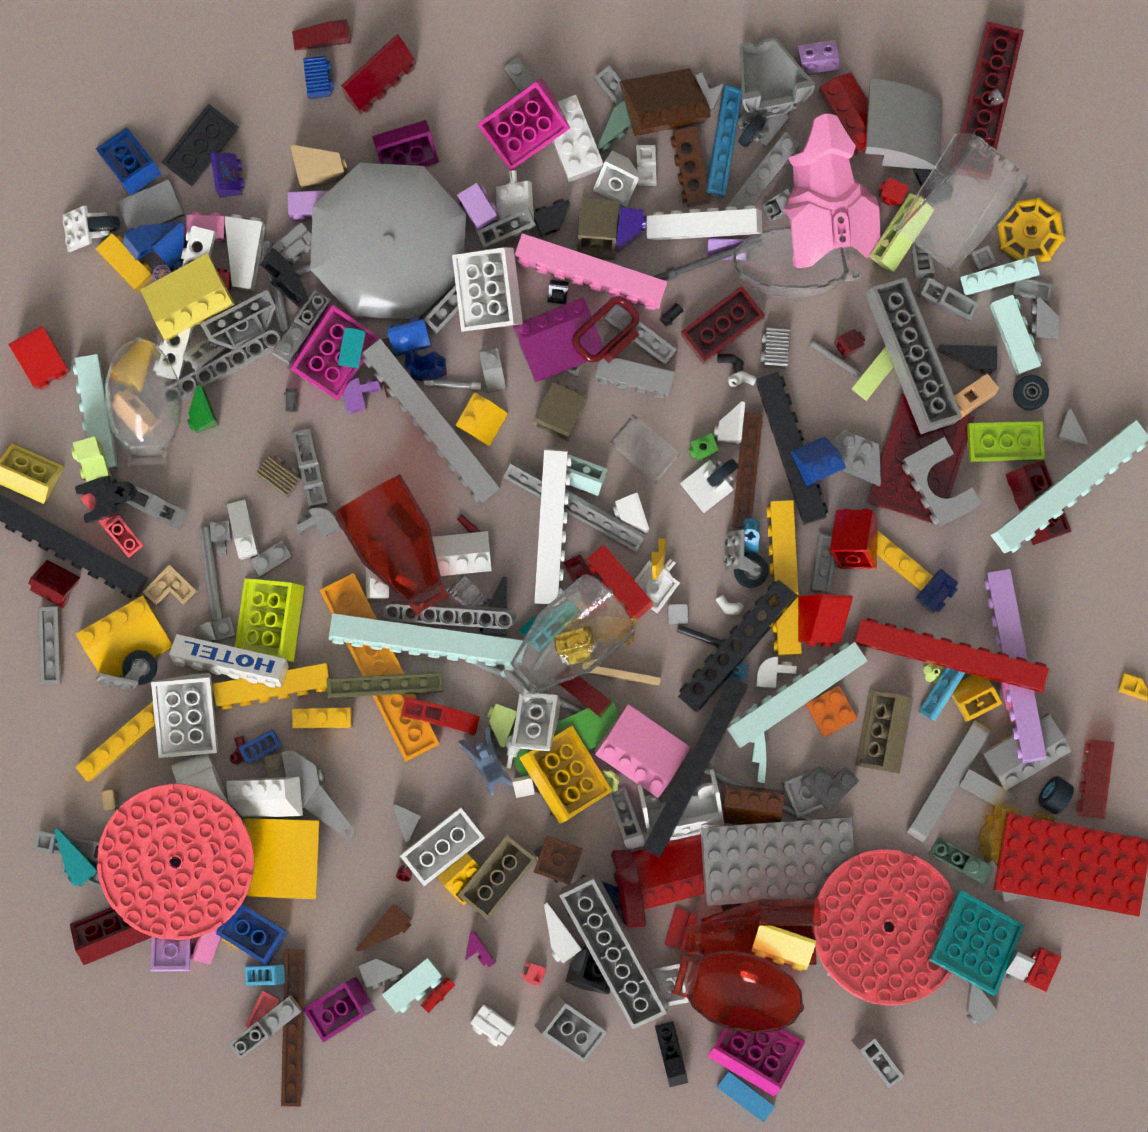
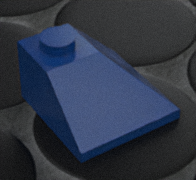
(171, 247)

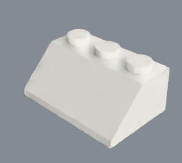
(463, 553)

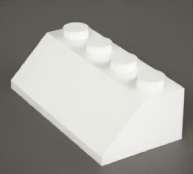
(265, 796)
(442, 846)

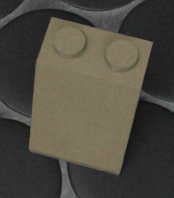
(598, 228)
(560, 410)

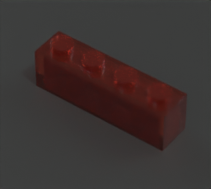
(1096, 778)

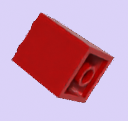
(39, 358)
(855, 539)
(822, 618)

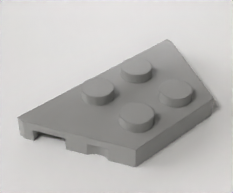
(859, 456)

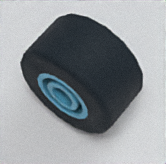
(1056, 795)

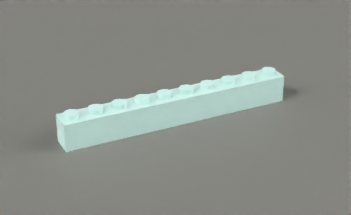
(1069, 487)
(422, 639)

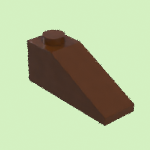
(388, 926)

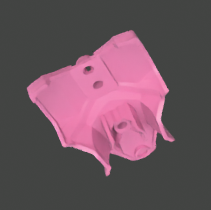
(824, 192)

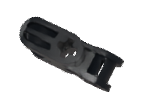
(106, 496)

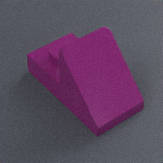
(474, 946)

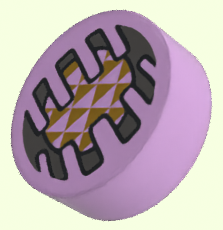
(161, 271)

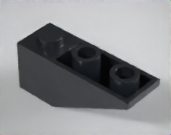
(671, 1054)

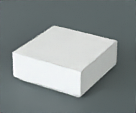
(523, 786)

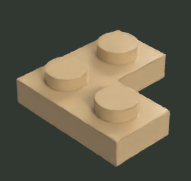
(169, 581)

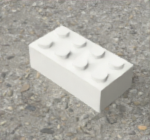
(576, 146)

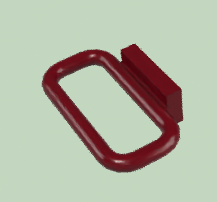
(618, 343)

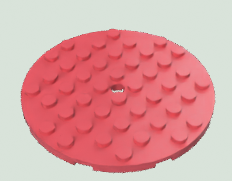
(181, 824)
(852, 936)

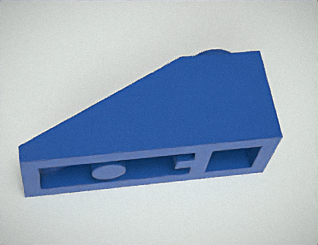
(143, 238)

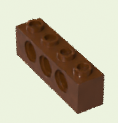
(689, 137)

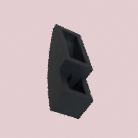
(284, 278)

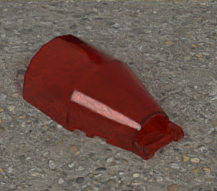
(394, 541)
(738, 926)

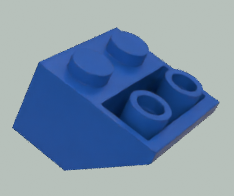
(408, 336)

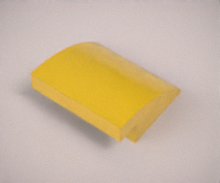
(284, 858)

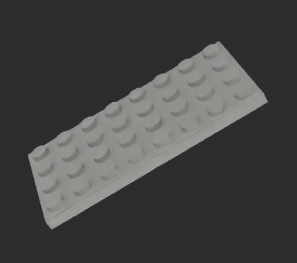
(772, 859)

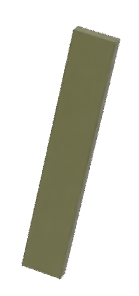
(384, 685)

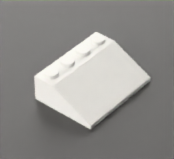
(487, 289)
(185, 715)

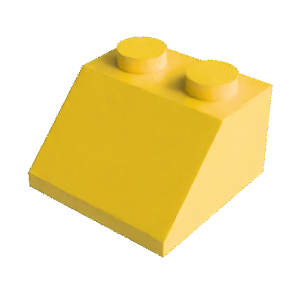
(481, 419)

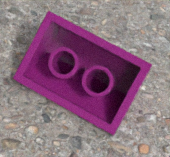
(407, 146)

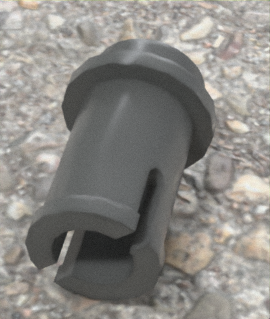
(291, 399)

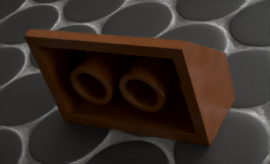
(752, 805)

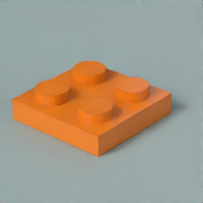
(831, 711)

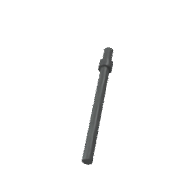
(672, 272)

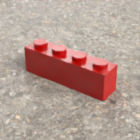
(620, 581)

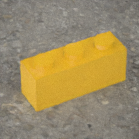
(118, 256)
(322, 718)

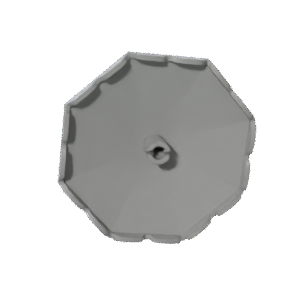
(387, 240)

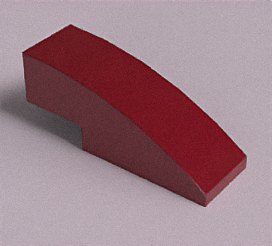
(587, 695)

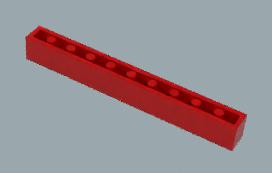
(953, 656)

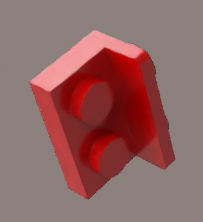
(1043, 968)

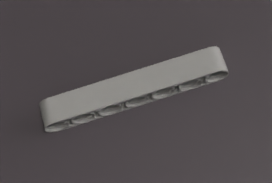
(232, 366)
(458, 612)
(948, 780)

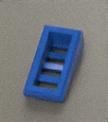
(274, 737)

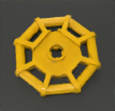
(1041, 226)

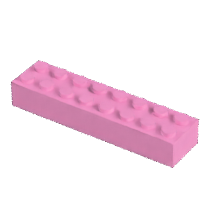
(590, 272)

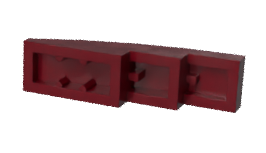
(629, 888)

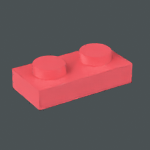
(263, 1005)

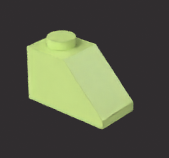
(501, 722)

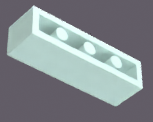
(999, 276)
(1015, 335)

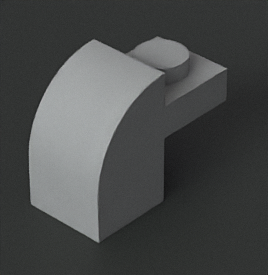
(323, 519)

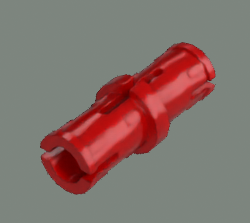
(437, 994)

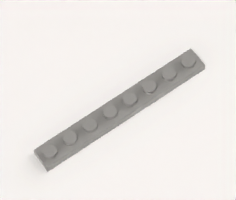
(579, 508)

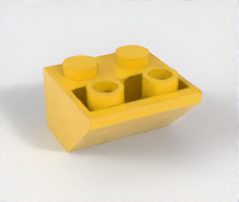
(975, 696)
(459, 874)

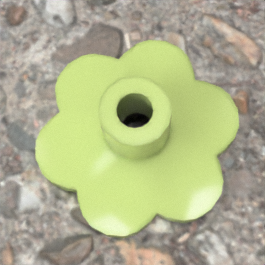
(930, 675)
(612, 779)

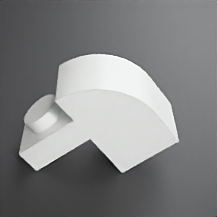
(768, 671)

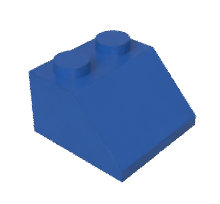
(818, 460)

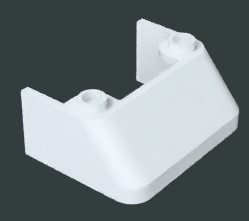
(702, 810)

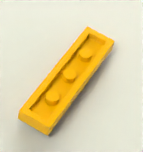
(902, 563)

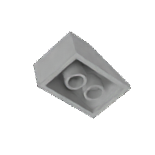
(570, 1029)

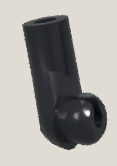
(733, 359)

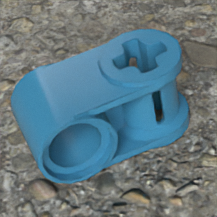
(751, 542)

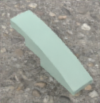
(759, 755)

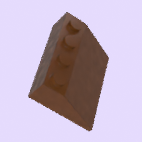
(664, 101)

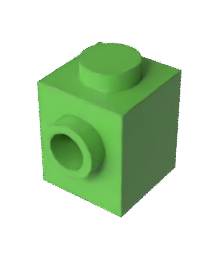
(703, 447)

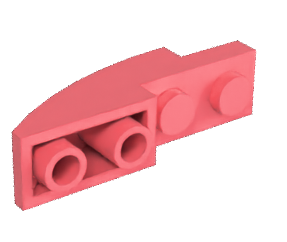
(116, 529)

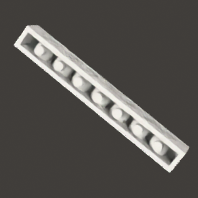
(207, 239)

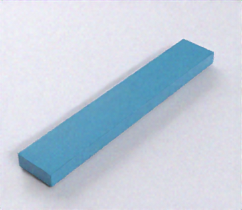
(724, 141)

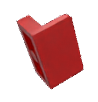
(676, 934)

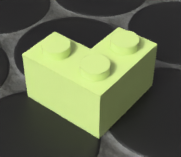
(92, 458)

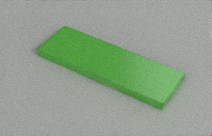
(588, 727)

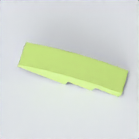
(874, 375)

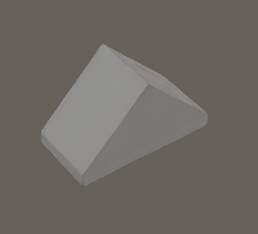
(1071, 431)
(407, 821)

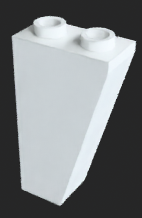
(244, 250)

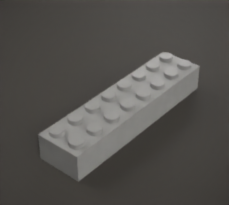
(913, 355)
(614, 950)

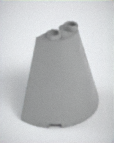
(771, 79)

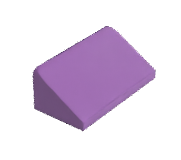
(718, 245)

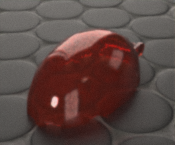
(740, 991)

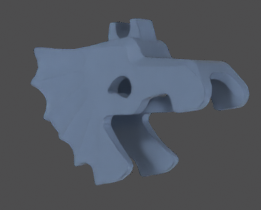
(488, 761)

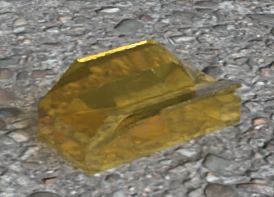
(575, 645)

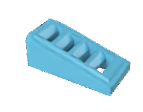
(276, 975)

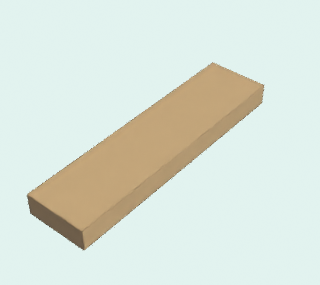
(626, 675)

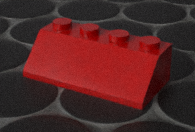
(850, 104)

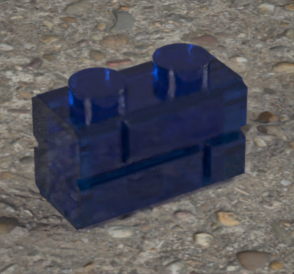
(937, 591)

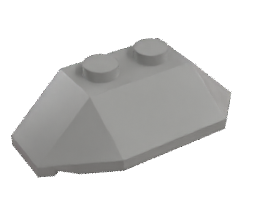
(241, 322)

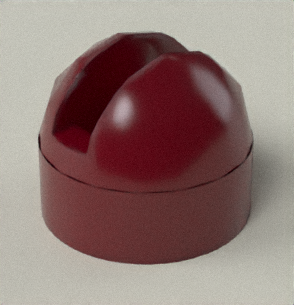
(404, 874)

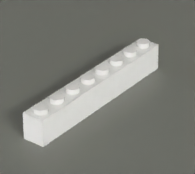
(551, 525)

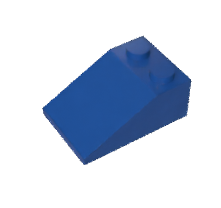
(128, 161)
(253, 934)

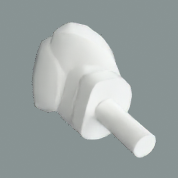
(511, 752)

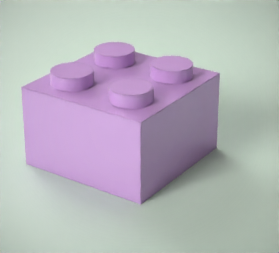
(477, 208)

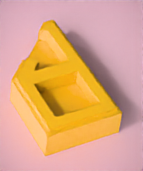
(1133, 686)

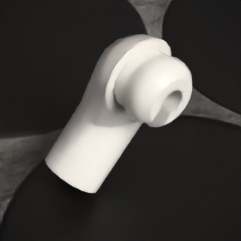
(740, 377)

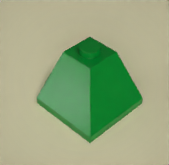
(201, 412)

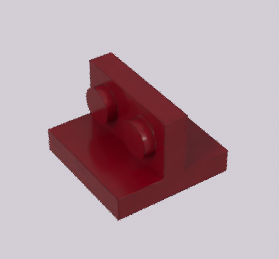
(53, 583)

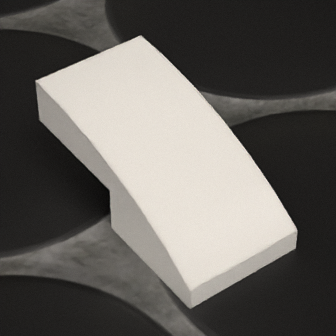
(646, 165)

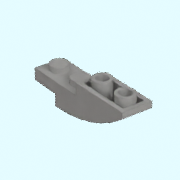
(301, 327)
(265, 1027)

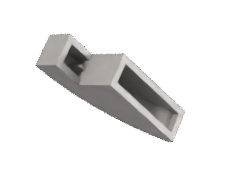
(155, 506)

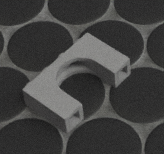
(941, 509)

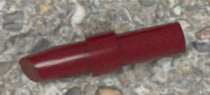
(471, 528)

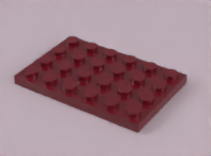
(904, 440)

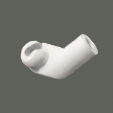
(729, 608)

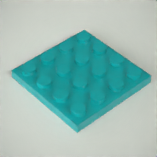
(976, 942)

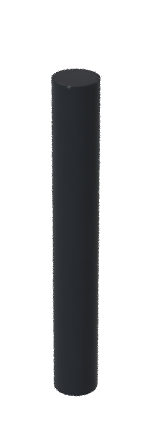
(698, 635)

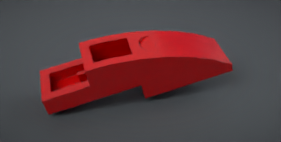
(440, 715)

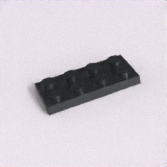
(192, 152)

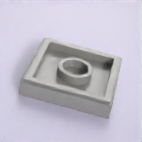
(800, 797)

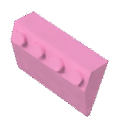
(642, 750)

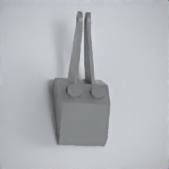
(313, 794)

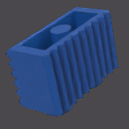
(317, 77)

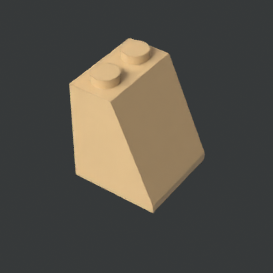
(318, 166)

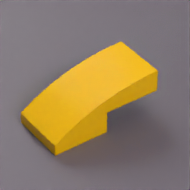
(658, 558)

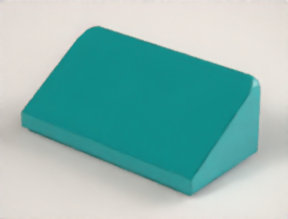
(351, 347)

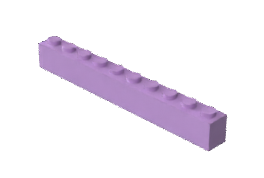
(1011, 641)

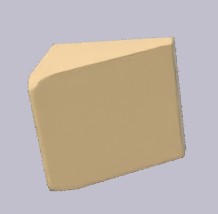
(109, 800)

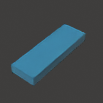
(745, 1096)

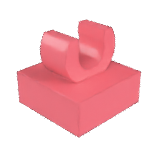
(535, 974)

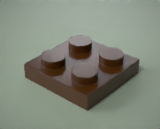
(558, 860)

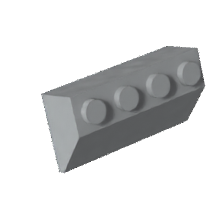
(1010, 770)

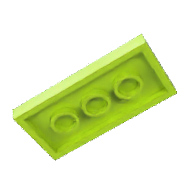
(1005, 441)

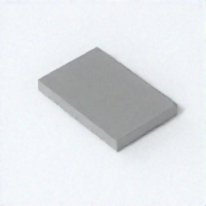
(151, 206)

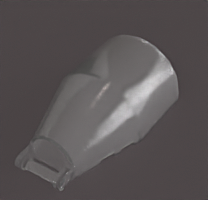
(580, 605)

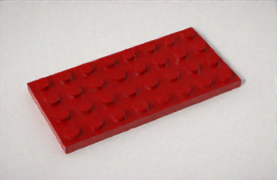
(1072, 864)

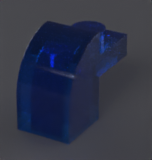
(425, 367)

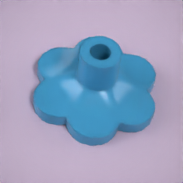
(742, 674)

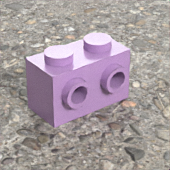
(818, 57)

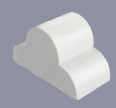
(200, 772)

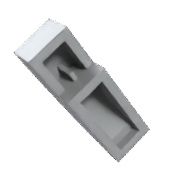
(946, 298)
(986, 789)

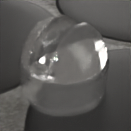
(998, 99)

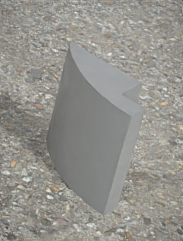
(903, 125)

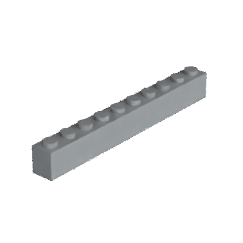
(431, 421)

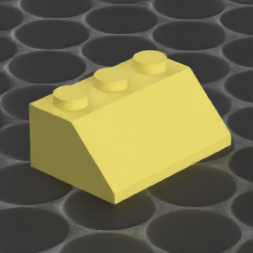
(29, 473)
(783, 947)

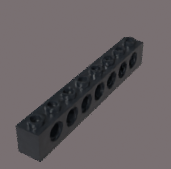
(687, 691)

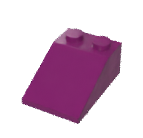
(339, 1009)

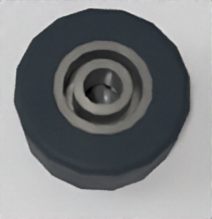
(1024, 392)

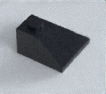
(586, 974)

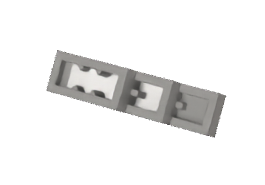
(309, 468)

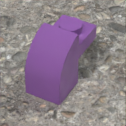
(354, 394)

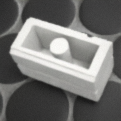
(492, 1024)

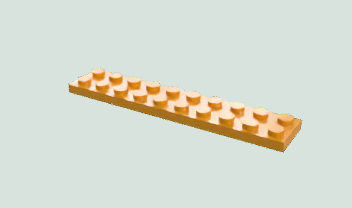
(410, 735)

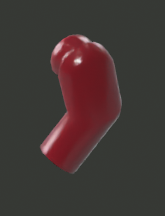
(237, 756)

